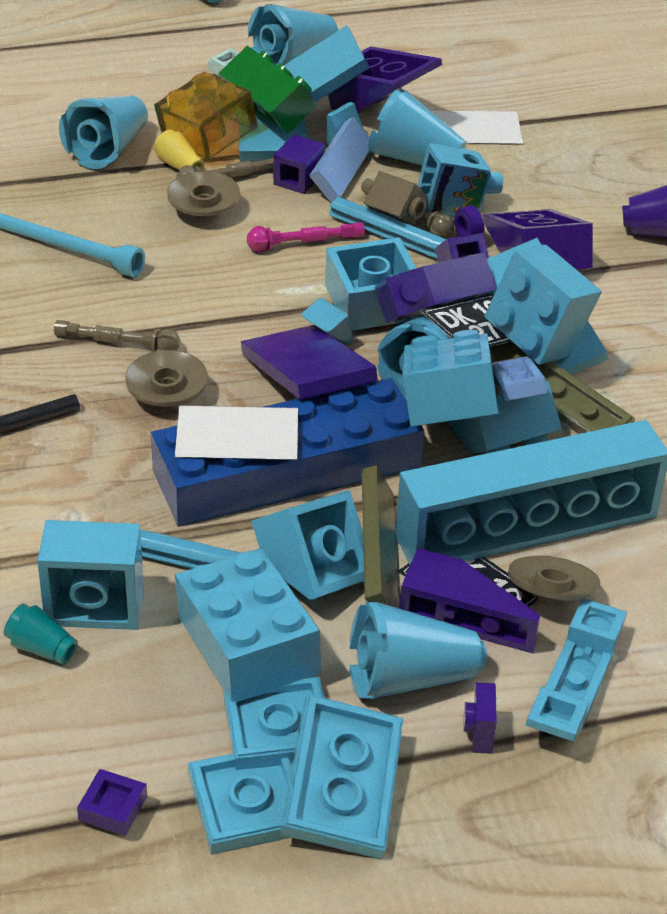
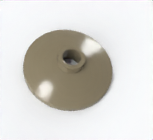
(204, 194)
(166, 378)
(553, 579)

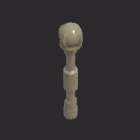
(234, 169)
(436, 222)
(158, 340)

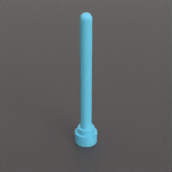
(127, 258)

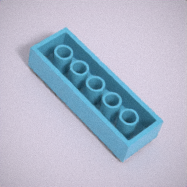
(532, 493)

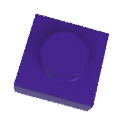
(481, 718)
(112, 802)

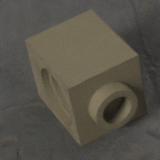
(396, 198)

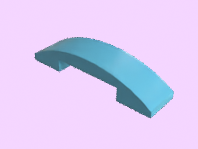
(579, 671)

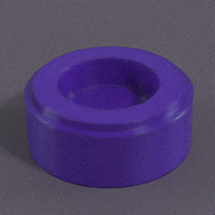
(468, 221)

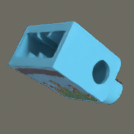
(456, 179)

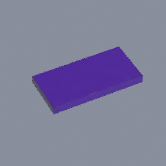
(309, 361)

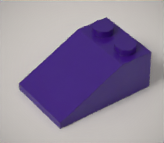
(387, 73)
(561, 232)

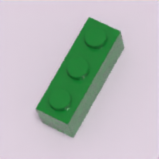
(272, 87)

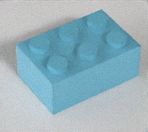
(449, 378)
(248, 624)

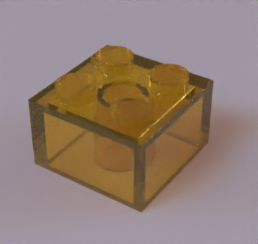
(208, 113)

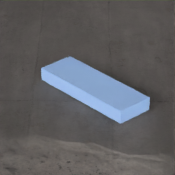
(341, 159)
(518, 378)

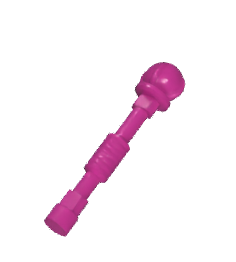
(264, 238)

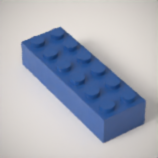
(336, 441)

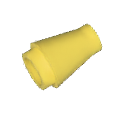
(176, 150)

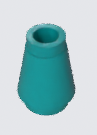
(39, 634)

